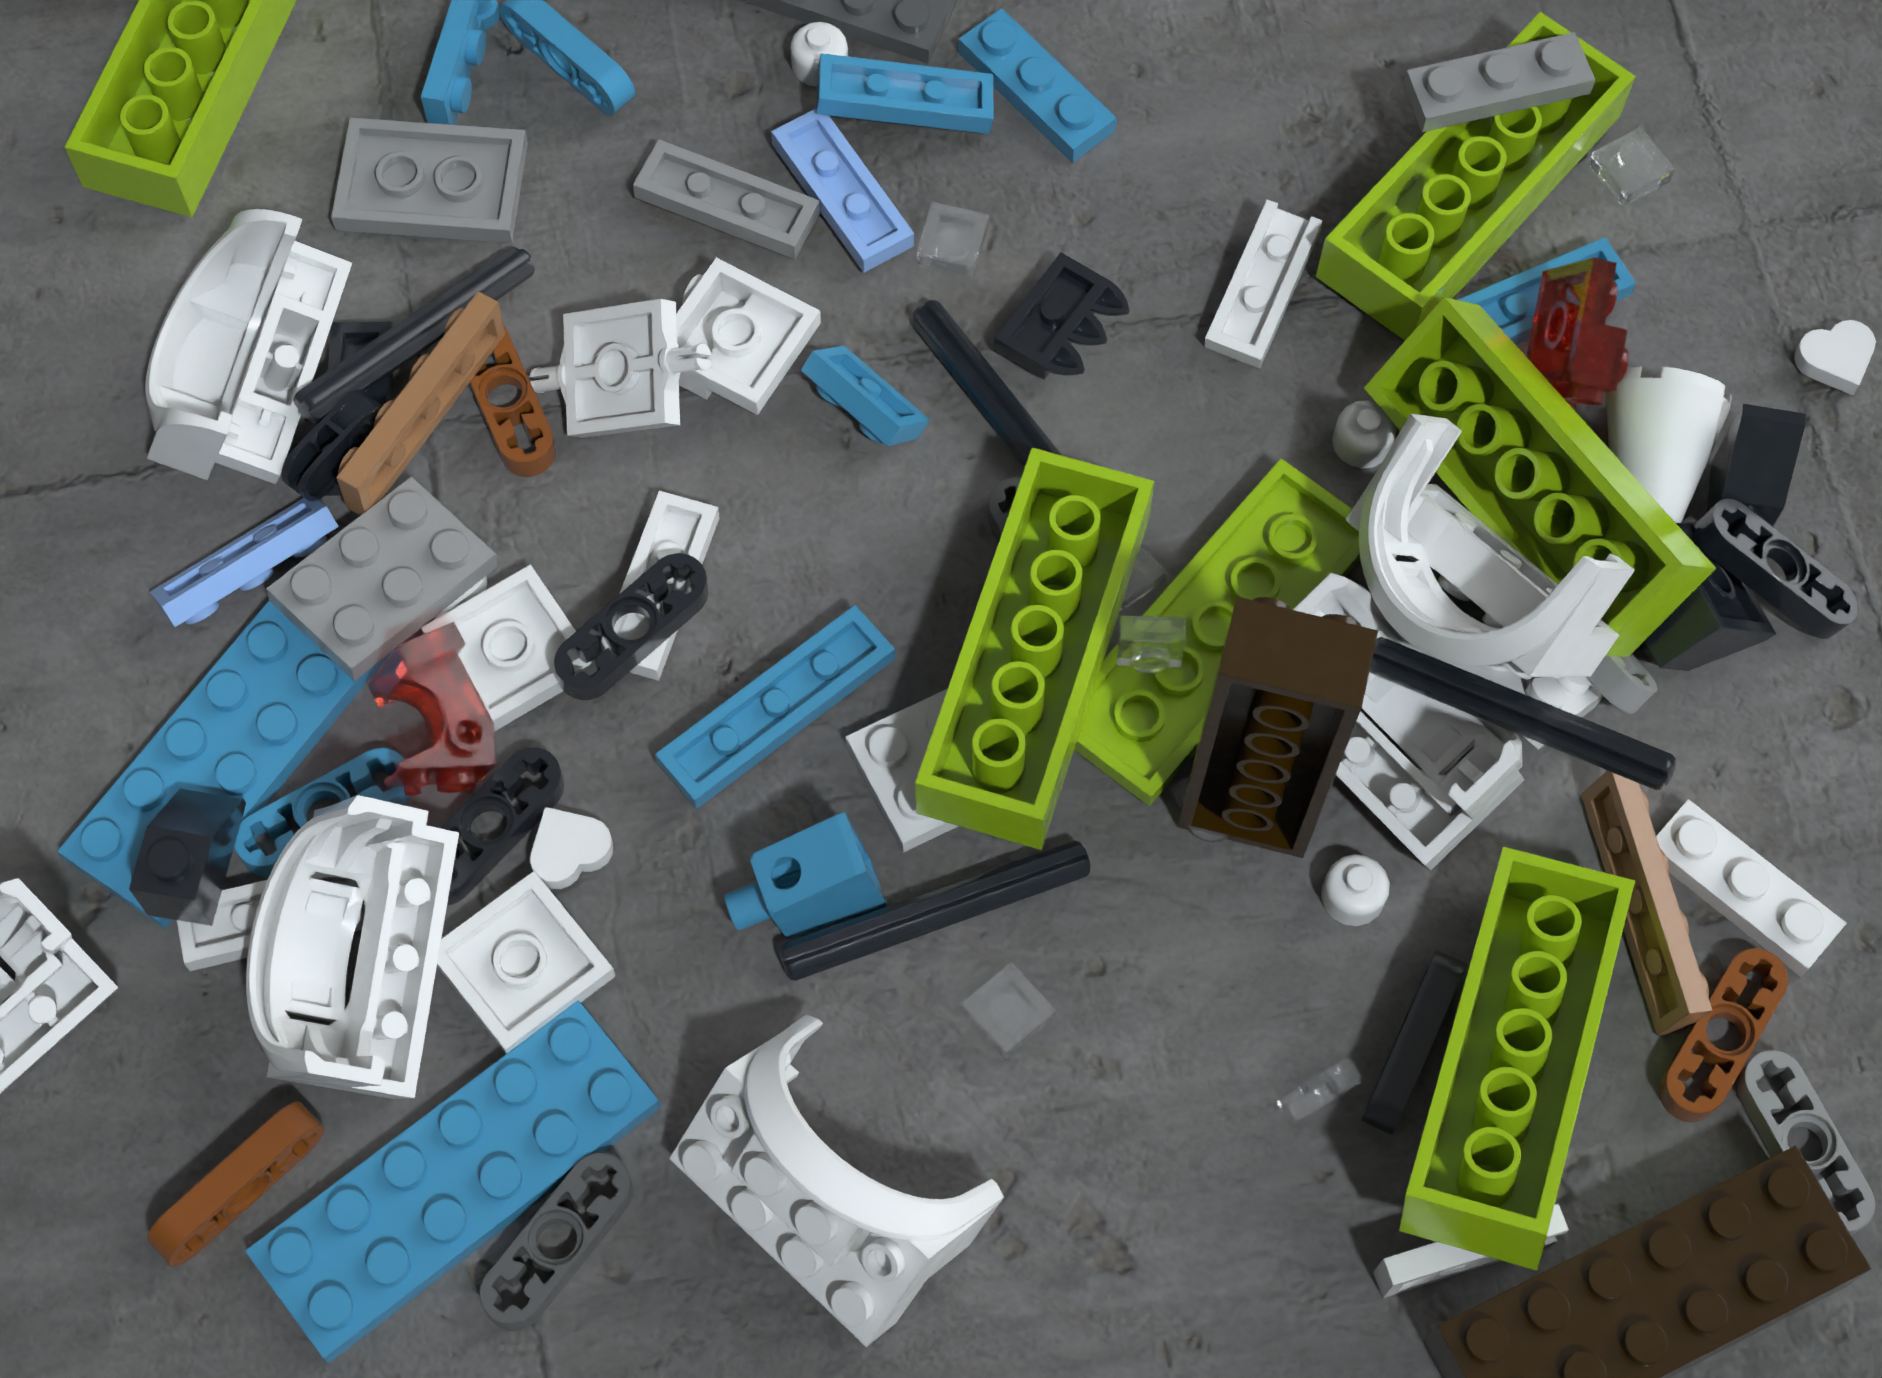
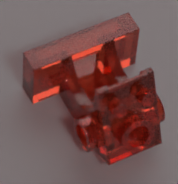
(435, 682)

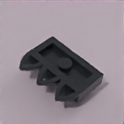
(1059, 314)

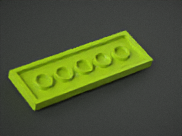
(1271, 546)

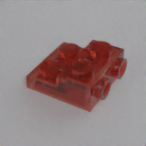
(1570, 332)

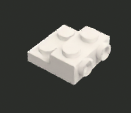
(749, 330)

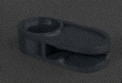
(316, 459)

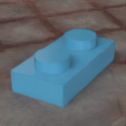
(854, 386)

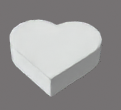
(1836, 355)
(569, 846)

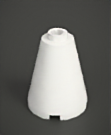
(1666, 431)

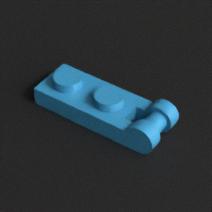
(458, 49)

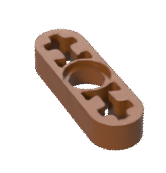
(526, 410)
(1762, 1006)
(235, 1184)

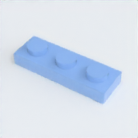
(845, 187)
(244, 562)

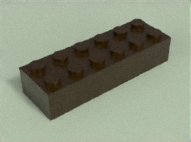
(1277, 724)
(1666, 1286)

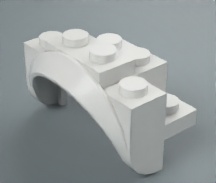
(227, 365)

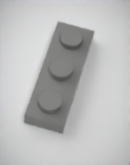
(1498, 82)
(726, 199)

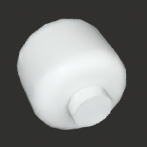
(809, 44)
(1363, 434)
(1355, 890)

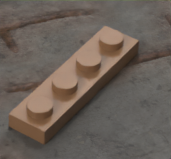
(432, 390)
(1654, 923)

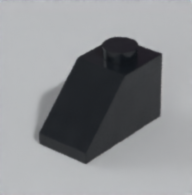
(1757, 460)
(187, 856)

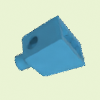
(809, 881)

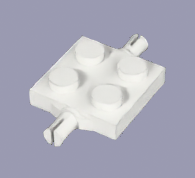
(621, 368)

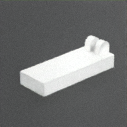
(1262, 285)
(1442, 1261)

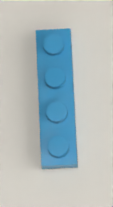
(775, 706)

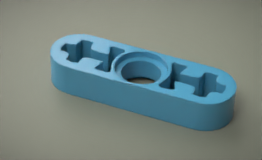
(568, 53)
(297, 803)

